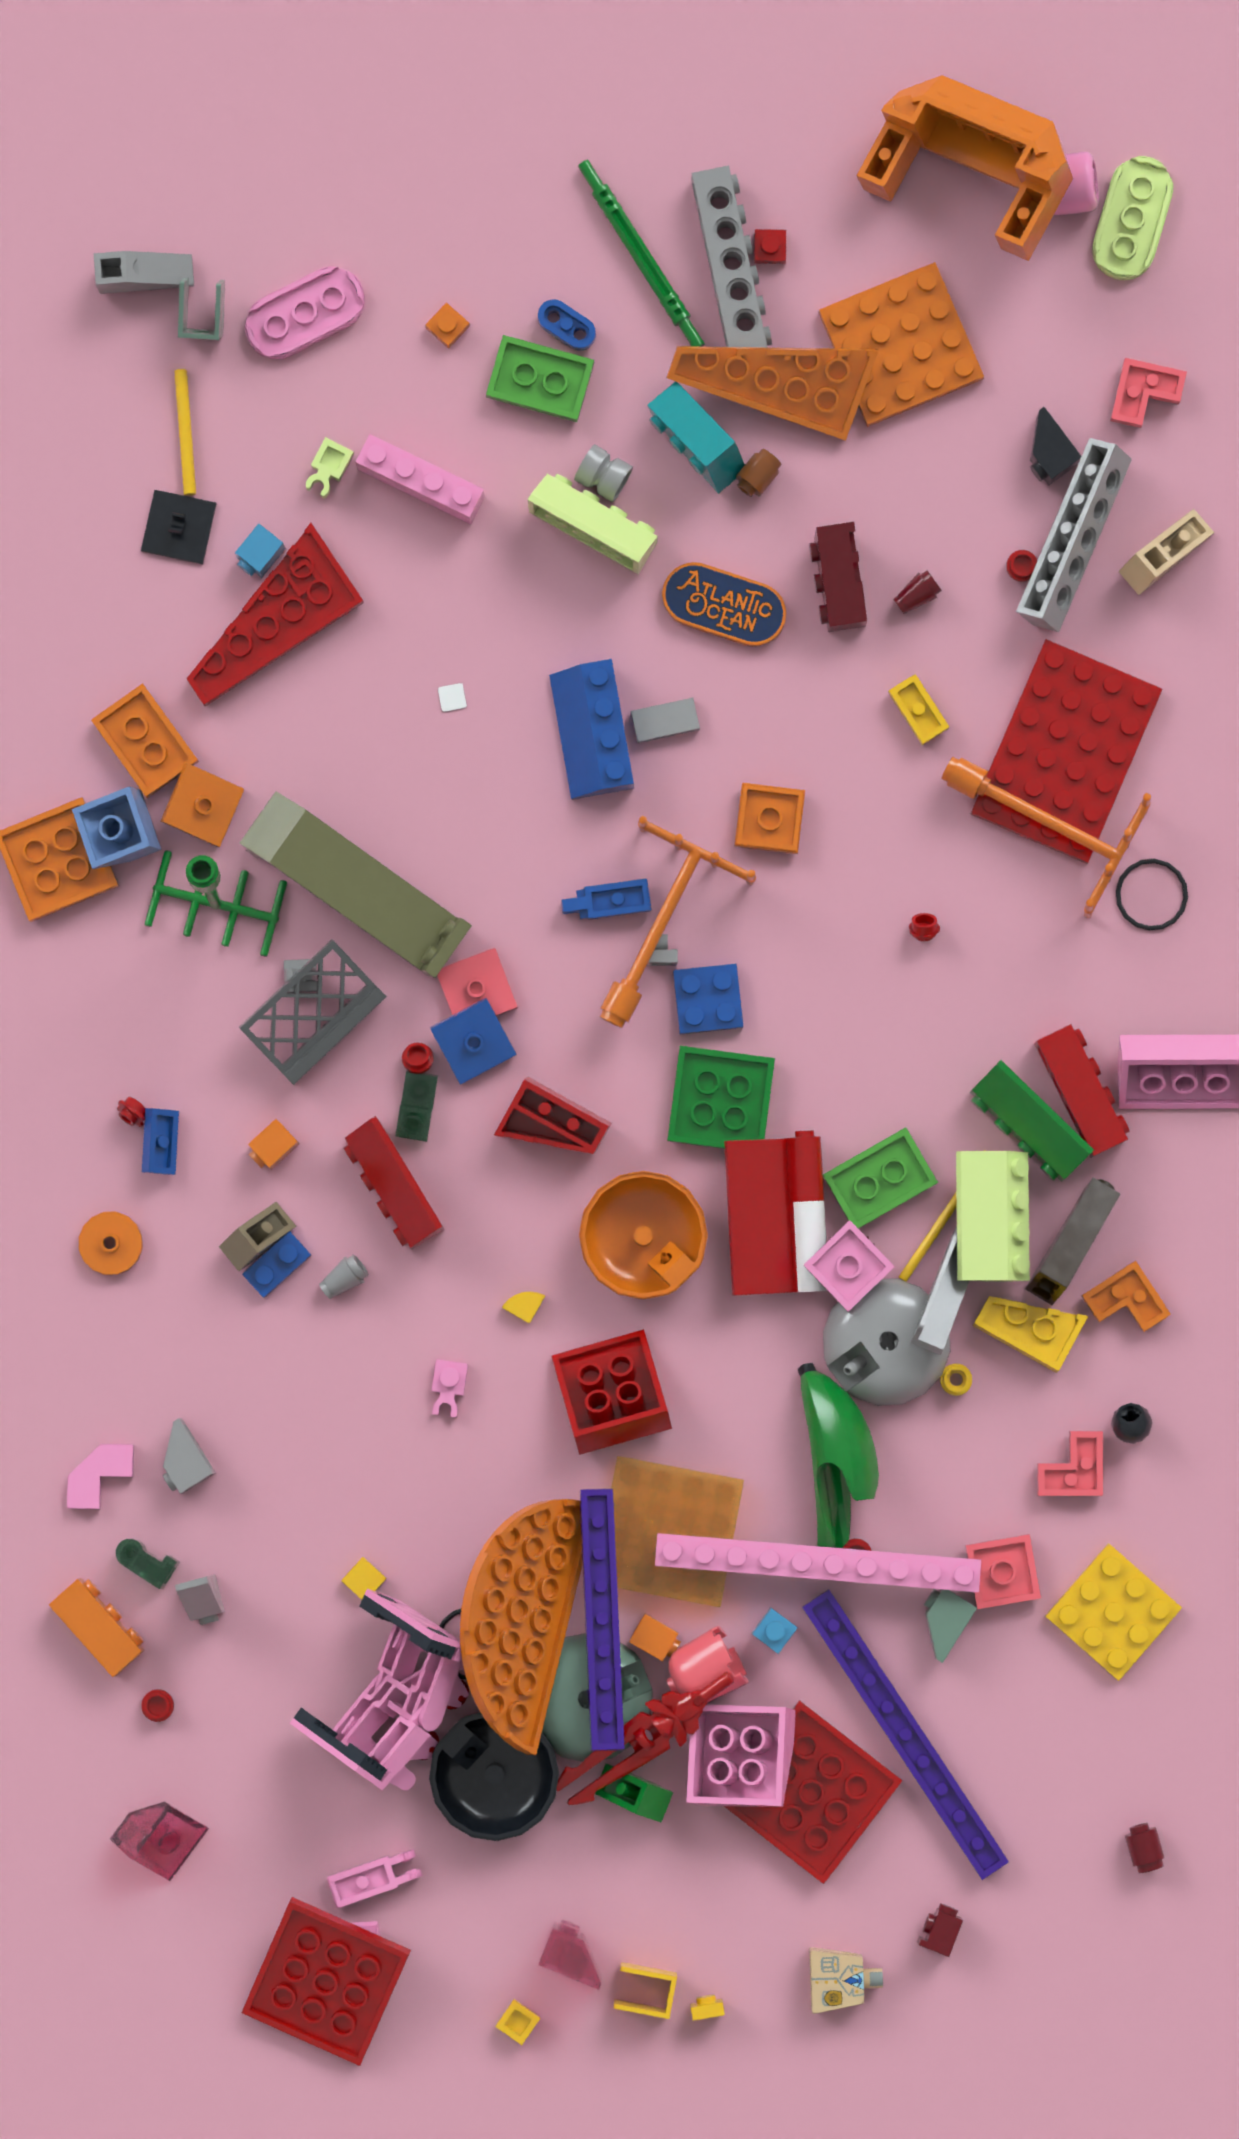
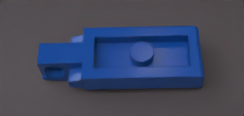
(609, 900)

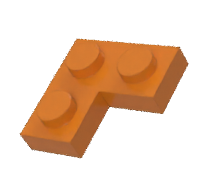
(1129, 1289)

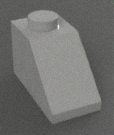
(185, 1460)

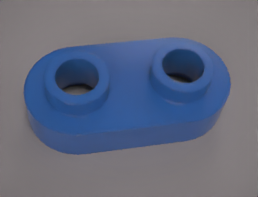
(567, 325)

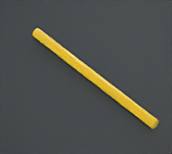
(929, 1239)

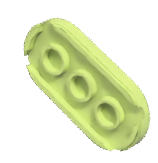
(1132, 218)

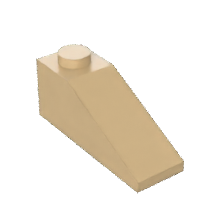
(1165, 551)

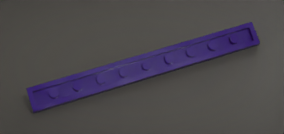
(905, 1734)

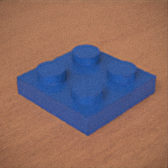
(708, 999)

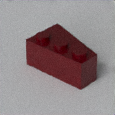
(838, 577)

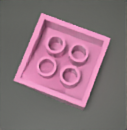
(740, 1756)

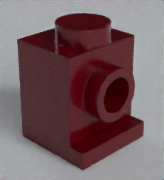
(941, 1930)

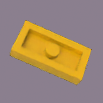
(918, 709)

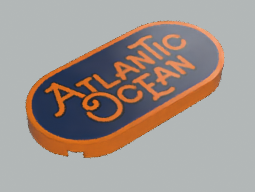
(724, 604)

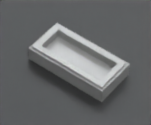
(665, 720)

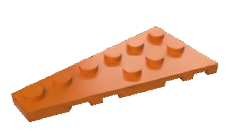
(796, 384)

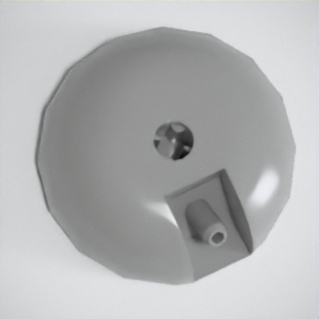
(873, 1349)

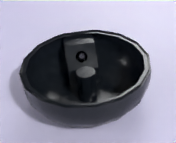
(490, 1785)

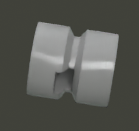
(605, 474)

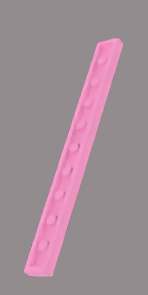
(818, 1562)

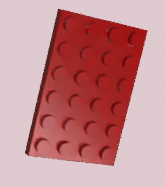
(1068, 747)

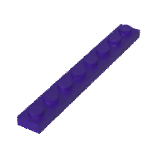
(601, 1620)

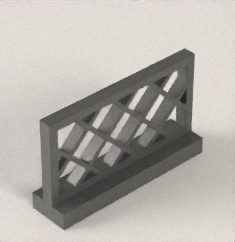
(332, 1031)

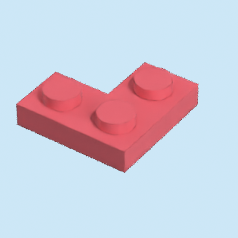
(1144, 381)
(1080, 1476)

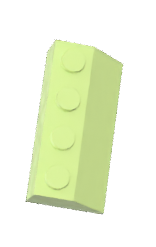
(592, 523)
(992, 1216)

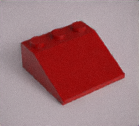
(611, 1392)

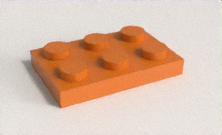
(144, 740)

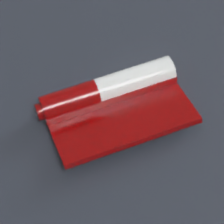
(774, 1213)

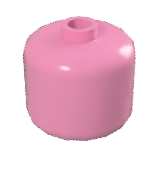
(1083, 191)

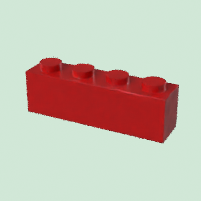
(1081, 1090)

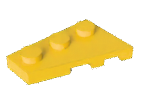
(1031, 1330)

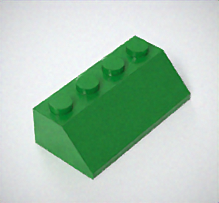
(1030, 1121)

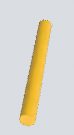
(185, 432)

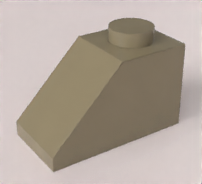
(257, 1236)

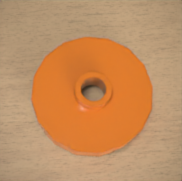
(127, 1247)

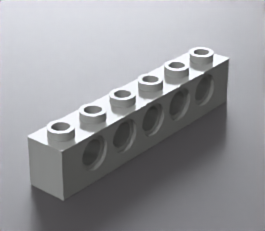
(706, 187)
(1074, 534)

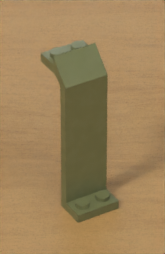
(355, 884)

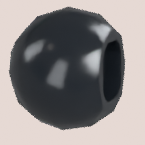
(1131, 1423)

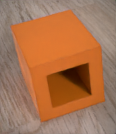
(272, 1145)
(655, 1637)

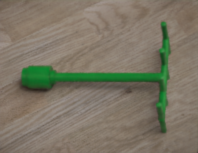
(204, 878)

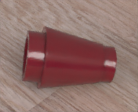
(917, 592)

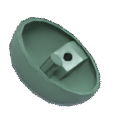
(568, 1709)

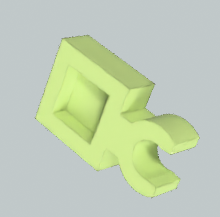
(330, 463)

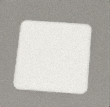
(452, 697)

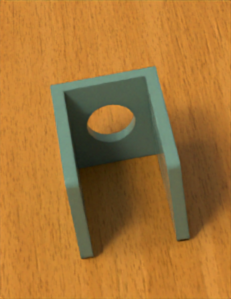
(183, 331)

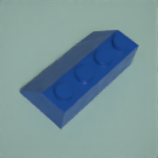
(591, 729)

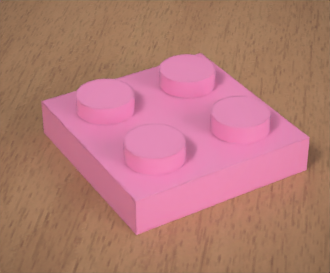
(848, 1266)

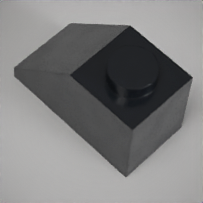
(1051, 450)

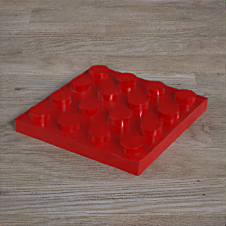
(828, 1797)
(326, 1981)

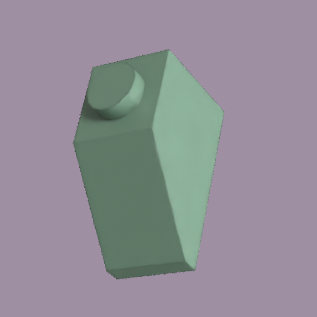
(946, 1620)

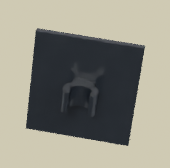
(178, 527)

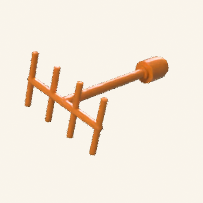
(973, 780)
(623, 996)

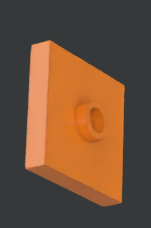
(202, 805)
(769, 818)

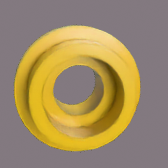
(966, 1382)

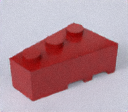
(551, 1119)

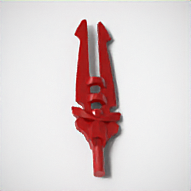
(671, 1717)

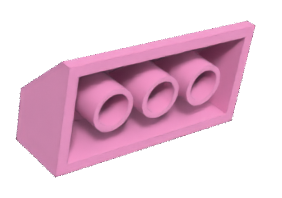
(1178, 1071)

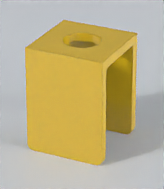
(646, 2009)

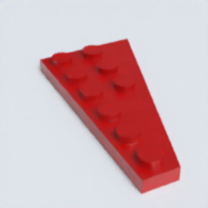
(277, 619)

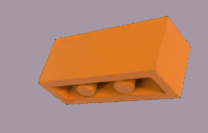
(97, 1626)

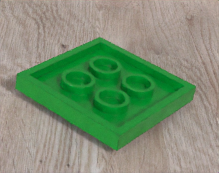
(719, 1097)

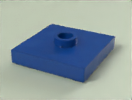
(473, 1041)

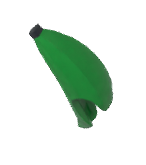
(841, 1454)

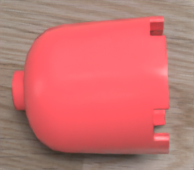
(703, 1662)

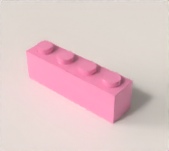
(420, 479)

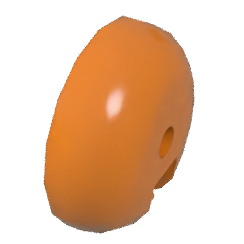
(643, 1235)

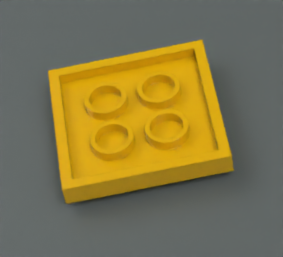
(1113, 1611)

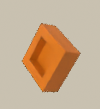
(447, 325)

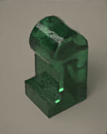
(136, 1558)

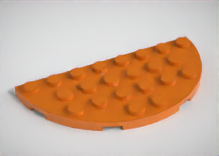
(519, 1617)

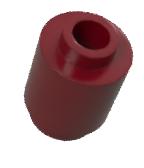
(1145, 1848)

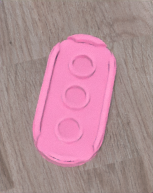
(304, 312)

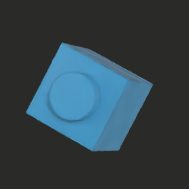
(259, 551)
(774, 1630)

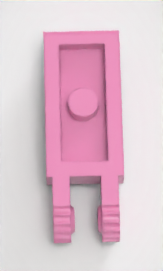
(370, 1879)

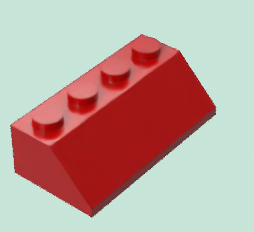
(393, 1182)

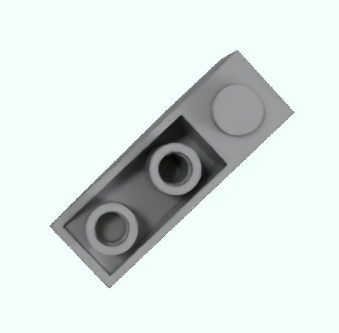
(141, 271)

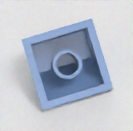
(116, 828)

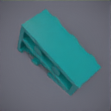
(696, 436)

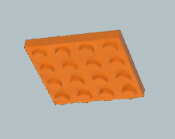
(917, 341)

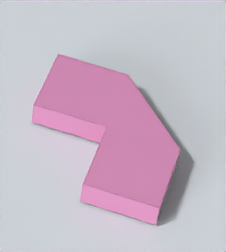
(85, 1479)

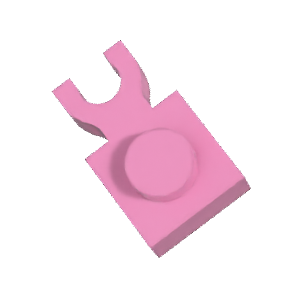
(449, 1381)

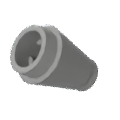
(346, 1275)

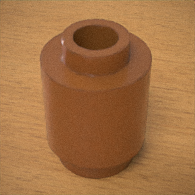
(758, 473)

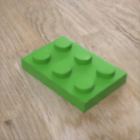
(540, 378)
(880, 1178)

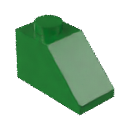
(637, 1795)

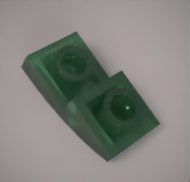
(416, 1106)

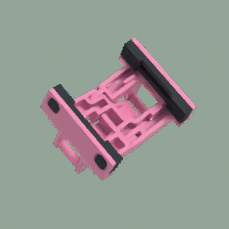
(416, 1697)

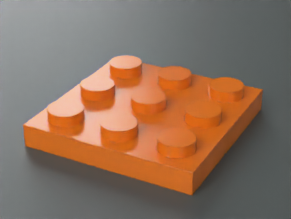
(52, 862)

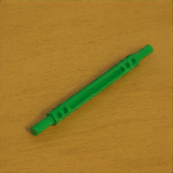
(640, 254)

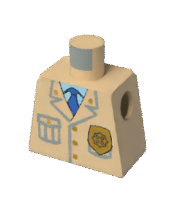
(839, 1979)

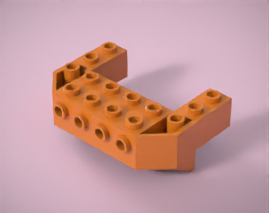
(979, 135)

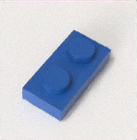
(160, 1141)
(276, 1264)

